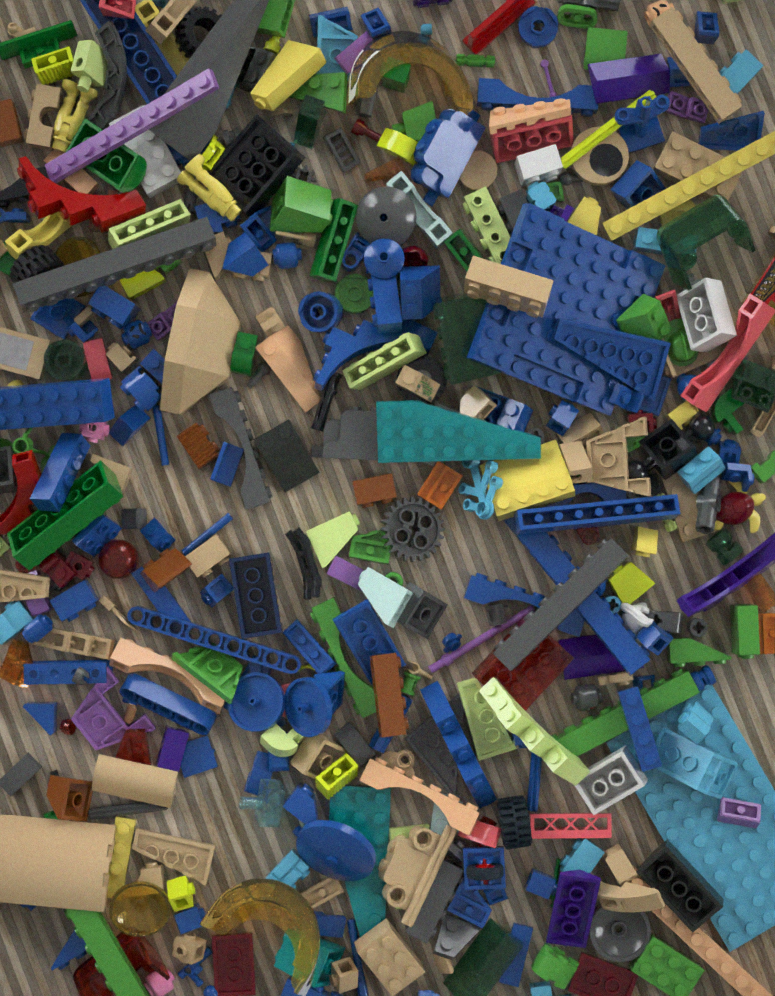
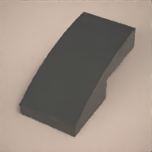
(355, 744)
(19, 774)

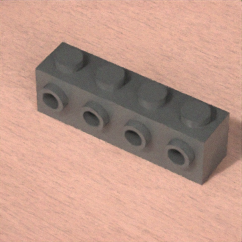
(434, 905)

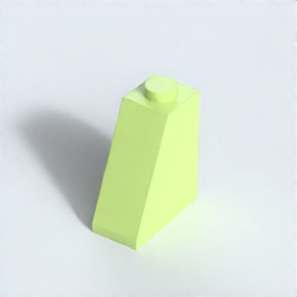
(332, 536)

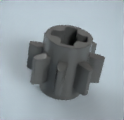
(305, 172)

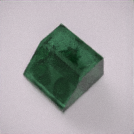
(754, 385)

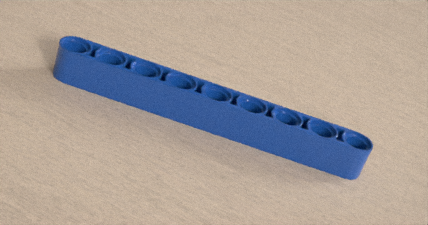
(204, 639)

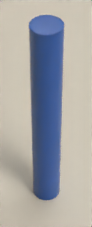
(160, 436)
(207, 534)

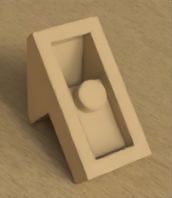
(619, 864)

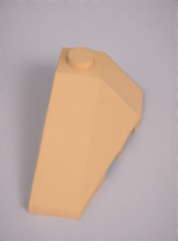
(288, 361)

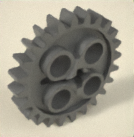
(429, 535)

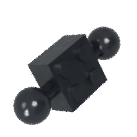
(669, 448)

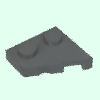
(453, 937)

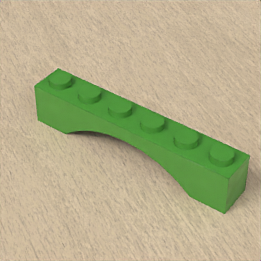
(356, 687)

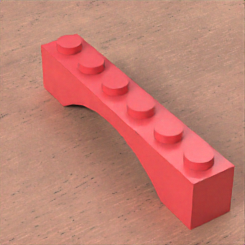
(751, 321)

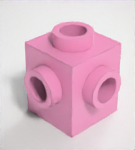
(100, 433)

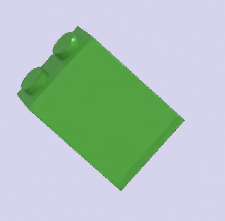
(300, 207)

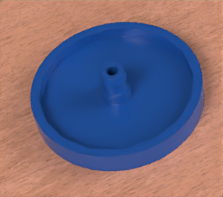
(257, 702)
(308, 707)

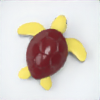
(738, 507)

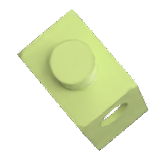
(89, 65)

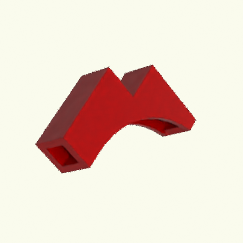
(27, 476)

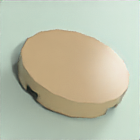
(479, 171)

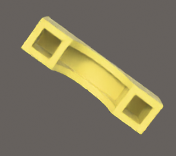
(42, 234)

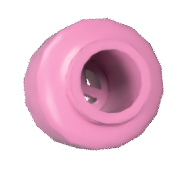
(158, 985)

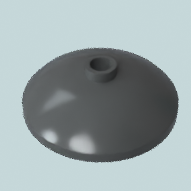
(395, 205)
(622, 944)

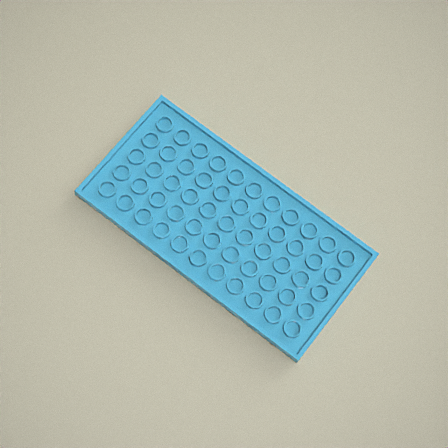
(728, 856)

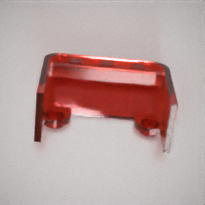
(140, 954)

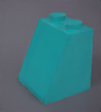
(328, 953)

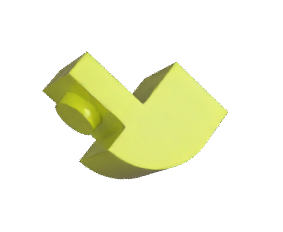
(398, 145)

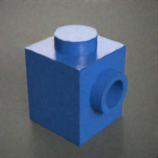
(561, 417)
(541, 884)
(189, 918)

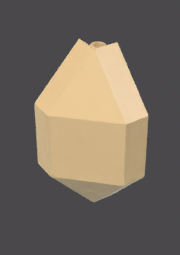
(198, 344)

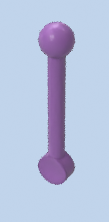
(544, 64)

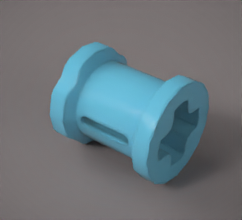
(615, 600)

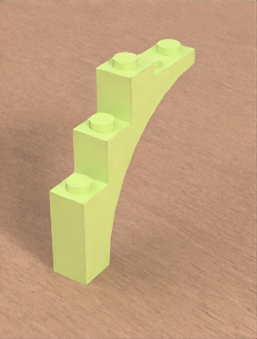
(532, 734)

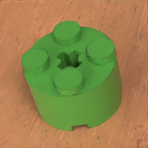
(554, 965)

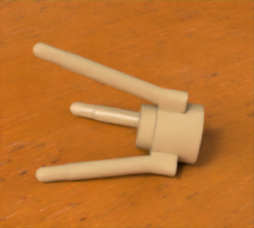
(306, 239)

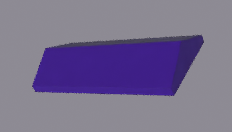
(629, 78)
(589, 656)
(573, 908)

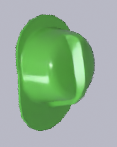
(679, 350)

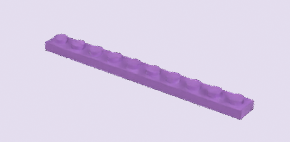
(132, 125)

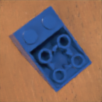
(508, 412)

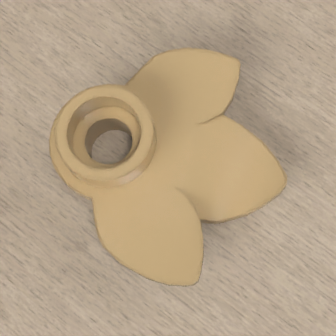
(395, 759)

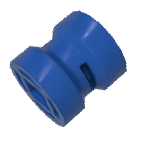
(703, 677)

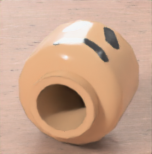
(656, 9)

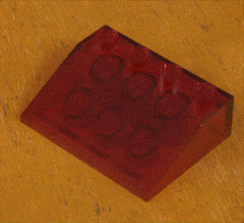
(531, 675)

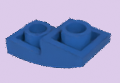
(259, 771)
(330, 924)

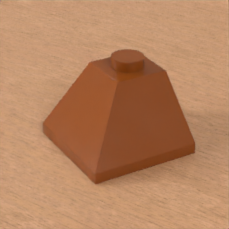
(70, 797)

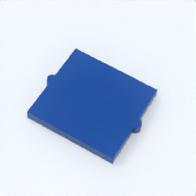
(198, 757)

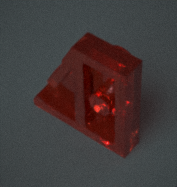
(135, 747)

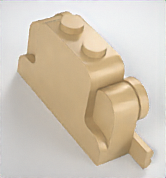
(412, 867)

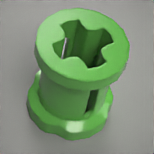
(410, 681)

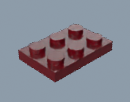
(234, 964)
(601, 978)

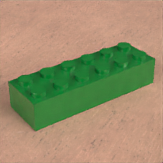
(48, 530)

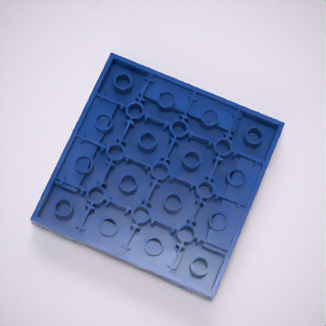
(590, 286)

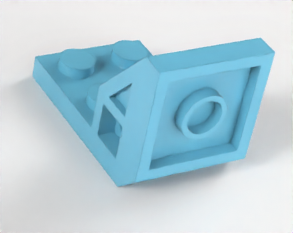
(694, 764)

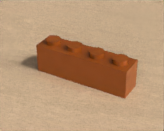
(387, 695)

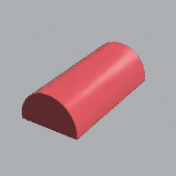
(524, 139)

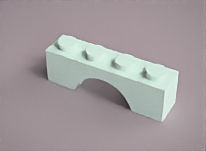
(427, 221)

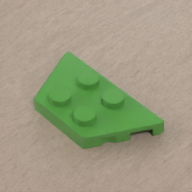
(213, 669)

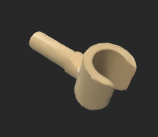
(417, 670)

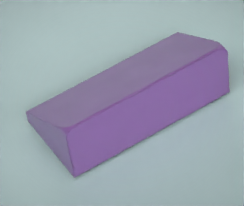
(739, 812)

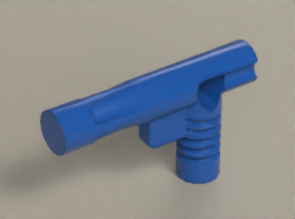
(195, 969)

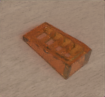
(385, 171)

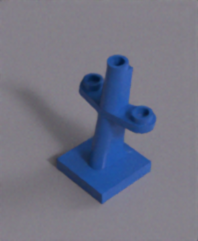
(640, 124)

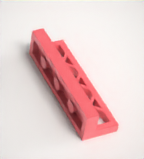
(570, 832)

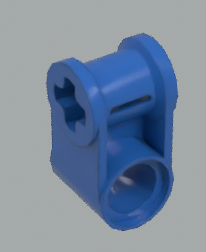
(356, 250)

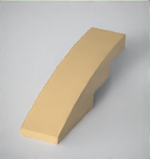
(77, 643)

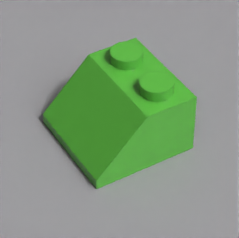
(645, 318)

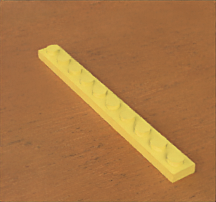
(690, 187)

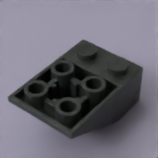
(254, 68)

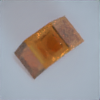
(13, 665)

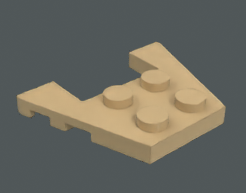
(610, 458)

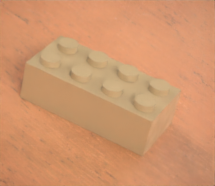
(684, 158)
(507, 287)

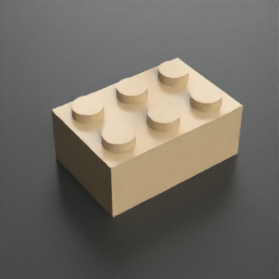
(389, 957)

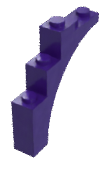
(730, 580)

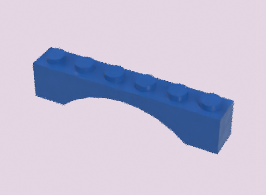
(494, 94)
(485, 591)

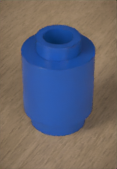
(37, 628)

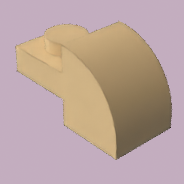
(269, 321)

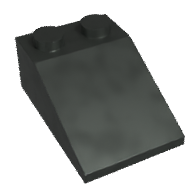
(286, 455)

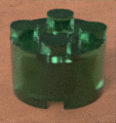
(65, 349)

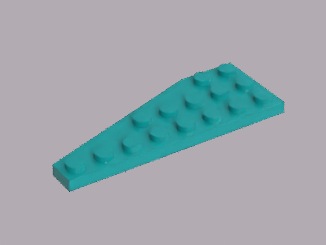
(369, 814)

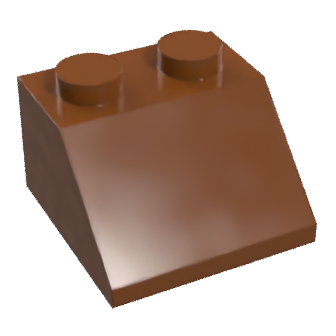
(165, 569)

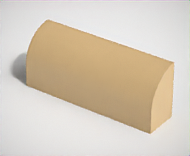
(134, 781)

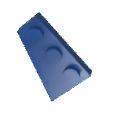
(732, 133)

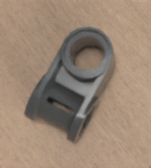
(668, 620)

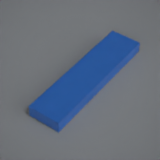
(162, 600)

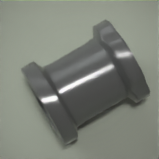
(704, 627)

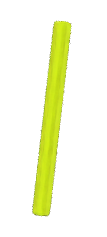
(597, 137)

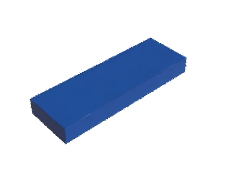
(309, 647)
(514, 971)

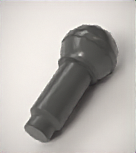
(568, 178)
(262, 370)

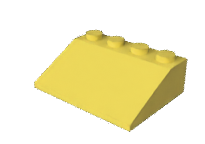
(531, 482)

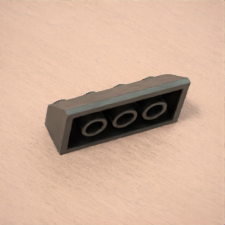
(680, 886)

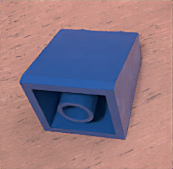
(419, 290)

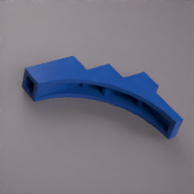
(344, 346)
(458, 745)

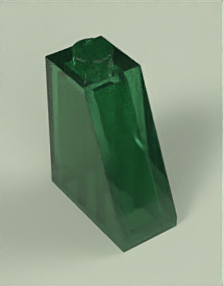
(309, 121)

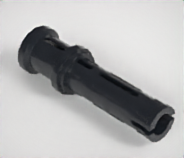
(325, 402)

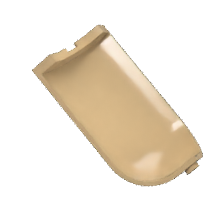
(55, 862)

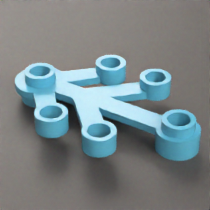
(485, 506)

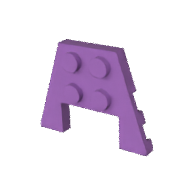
(101, 721)

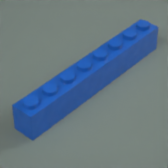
(596, 514)

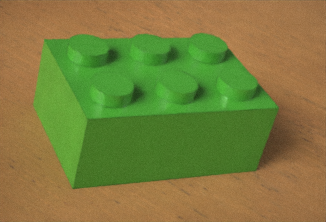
(667, 968)

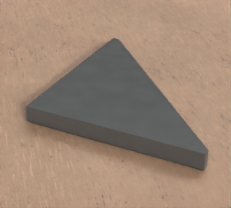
(433, 751)

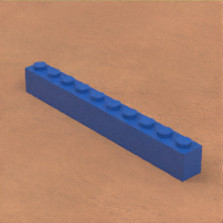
(594, 609)

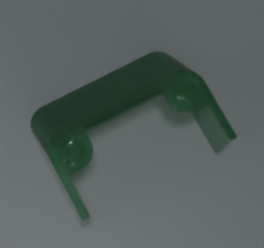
(696, 227)

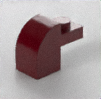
(57, 568)

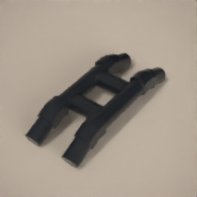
(302, 548)

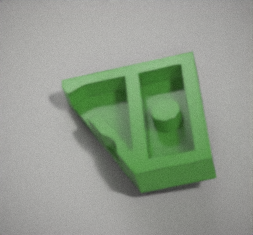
(370, 547)

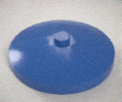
(336, 850)

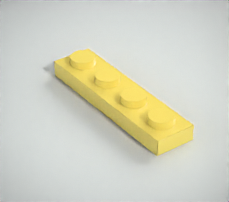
(121, 853)

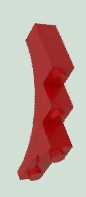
(76, 207)

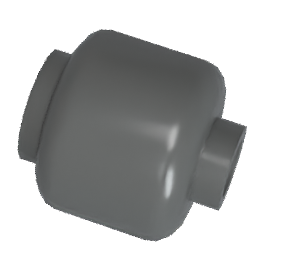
(586, 697)

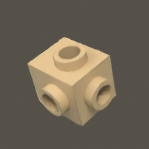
(189, 948)

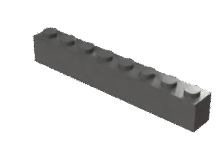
(560, 604)

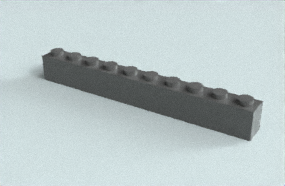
(115, 265)

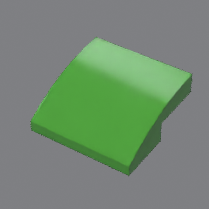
(604, 45)

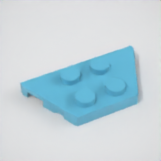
(332, 41)

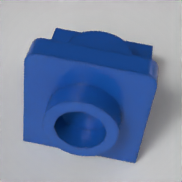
(626, 398)
(729, 451)
(739, 473)
(216, 591)

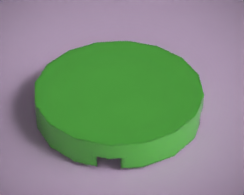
(353, 293)

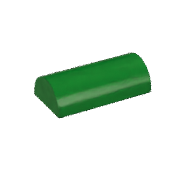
(119, 168)

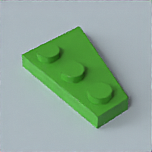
(326, 87)

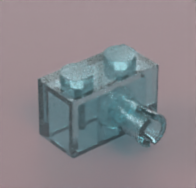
(268, 804)

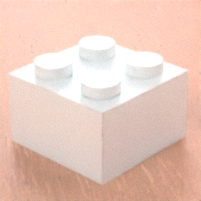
(538, 165)

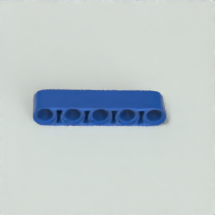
(168, 704)

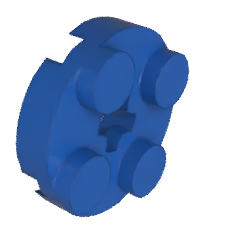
(538, 15)

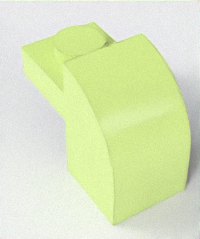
(279, 742)

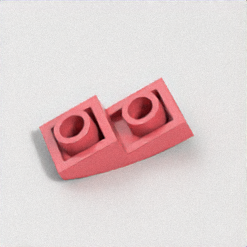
(97, 359)
(483, 834)

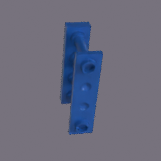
(63, 671)

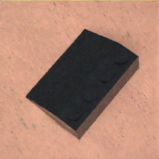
(256, 165)

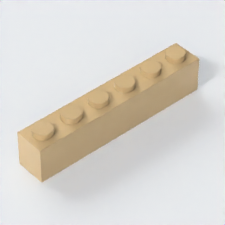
(696, 65)

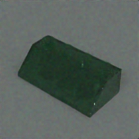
(484, 961)

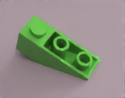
(686, 650)

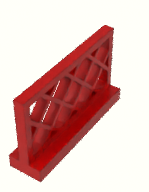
(496, 24)

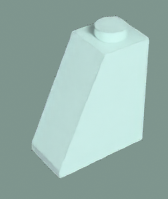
(385, 595)

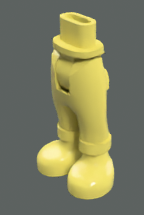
(65, 124)
(216, 195)

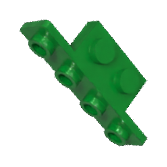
(37, 43)

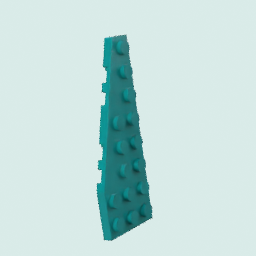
(428, 433)

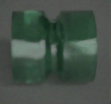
(724, 539)

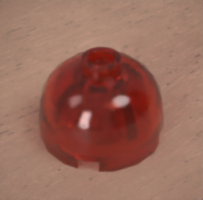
(118, 559)

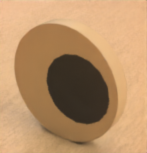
(603, 162)

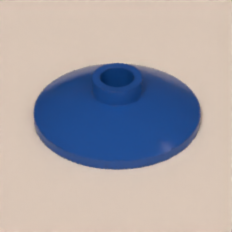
(384, 268)

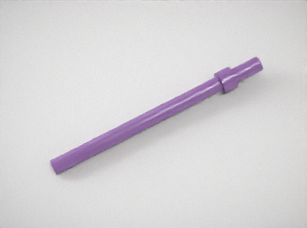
(447, 659)

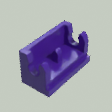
(172, 748)

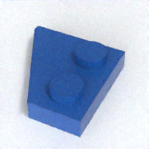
(470, 906)

